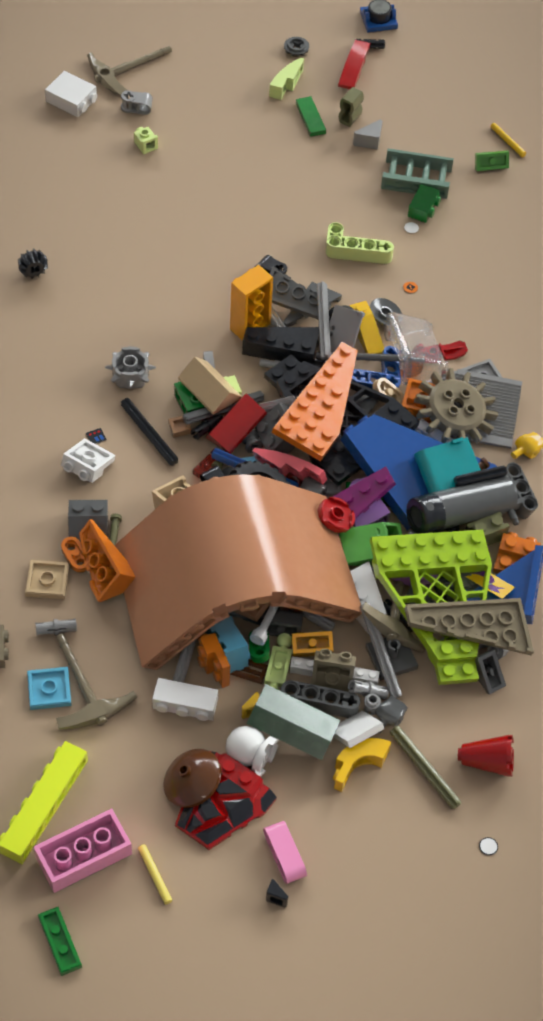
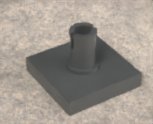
(400, 656)

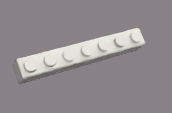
(305, 667)

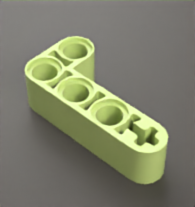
(357, 248)

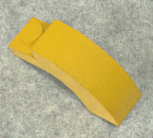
(370, 751)

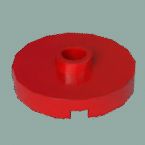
(336, 514)

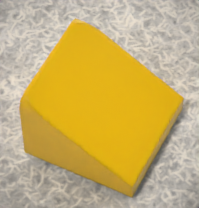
(248, 707)

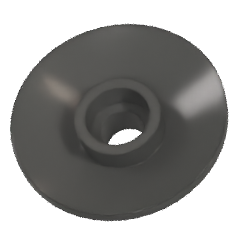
(381, 307)

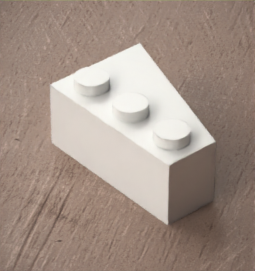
(367, 590)

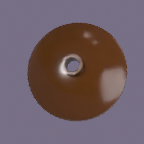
(192, 778)

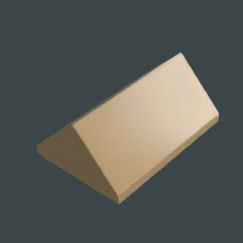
(208, 385)

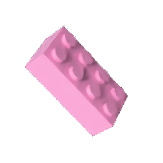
(83, 850)

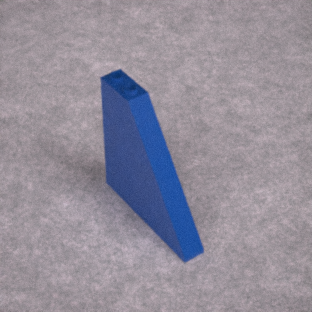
(385, 443)

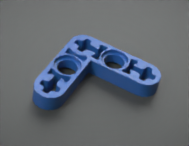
(393, 377)

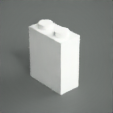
(71, 94)

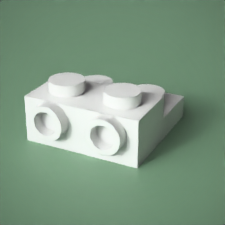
(87, 460)

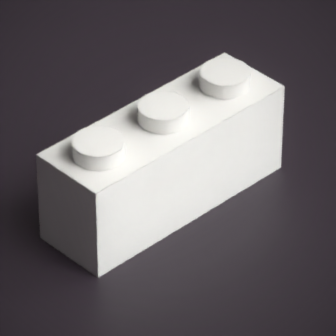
(185, 699)

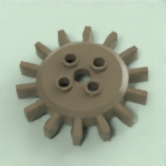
(440, 406)

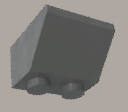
(82, 511)

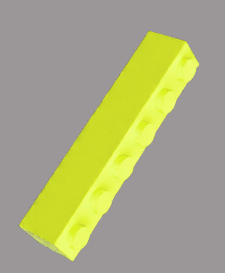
(43, 802)

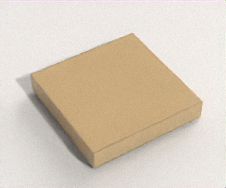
(47, 579)

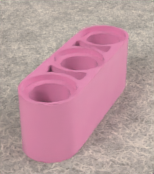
(285, 852)

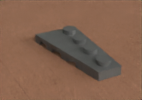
(293, 295)

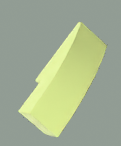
(286, 79)

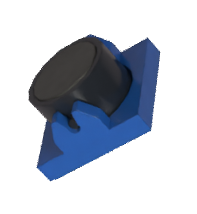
(379, 16)

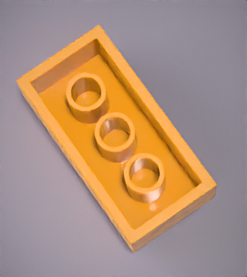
(251, 301)

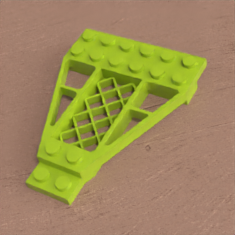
(436, 555)

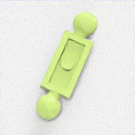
(279, 661)

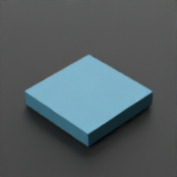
(49, 688)

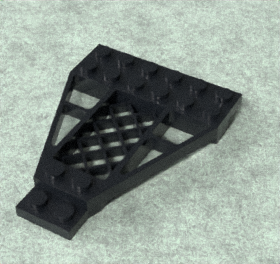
(293, 376)

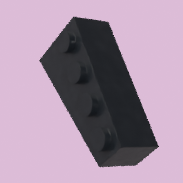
(280, 342)

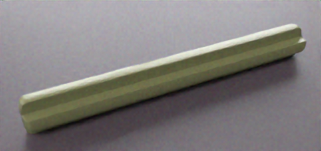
(425, 767)

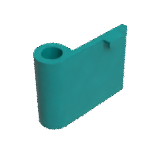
(444, 462)

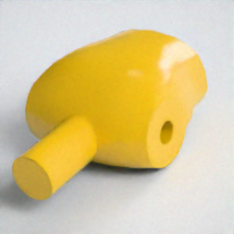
(529, 445)

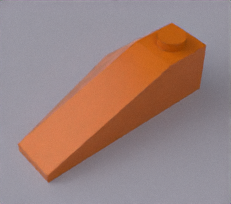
(106, 565)

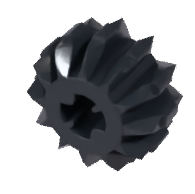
(32, 263)

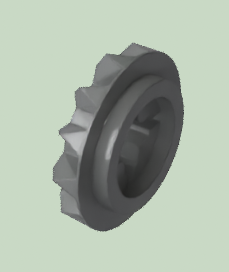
(296, 42)

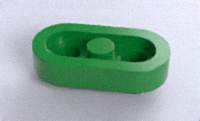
(259, 653)

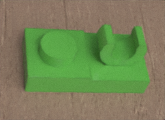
(491, 160)

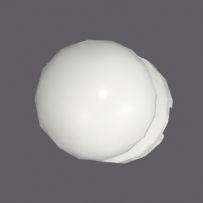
(251, 748)

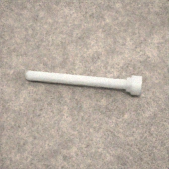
(259, 634)

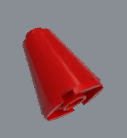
(489, 755)

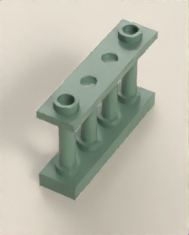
(410, 184)

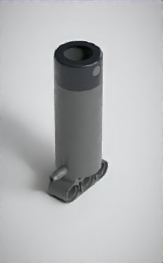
(473, 502)

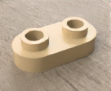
(386, 387)

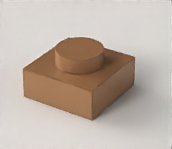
(178, 427)

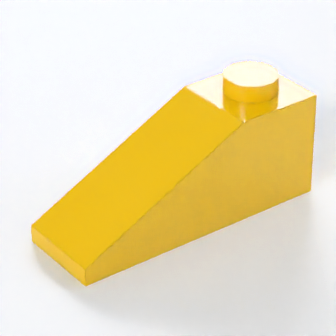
(368, 332)

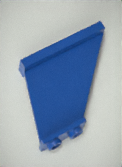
(525, 578)

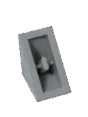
(368, 136)

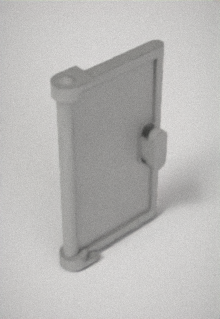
(346, 326)

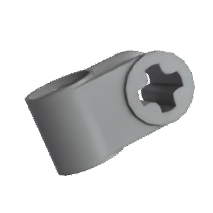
(138, 102)

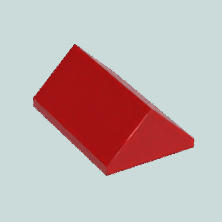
(236, 424)

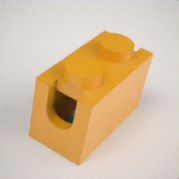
(307, 643)

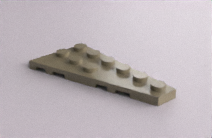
(487, 622)

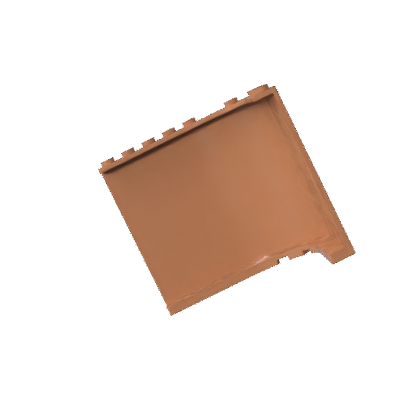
(230, 550)

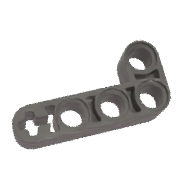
(321, 695)

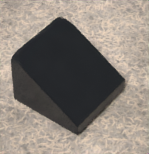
(276, 895)

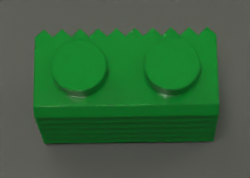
(423, 203)

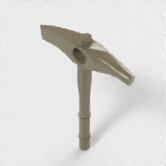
(106, 75)
(391, 626)
(96, 710)

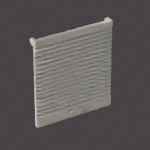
(506, 404)

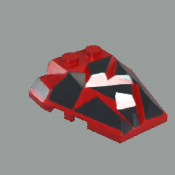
(233, 804)

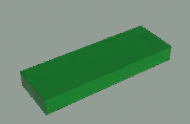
(310, 116)
(59, 941)

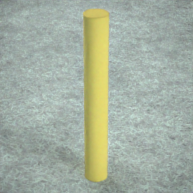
(155, 874)

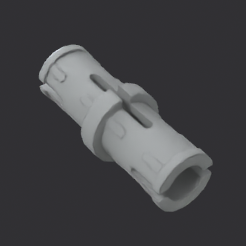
(56, 627)
(366, 688)

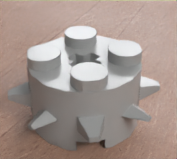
(130, 368)

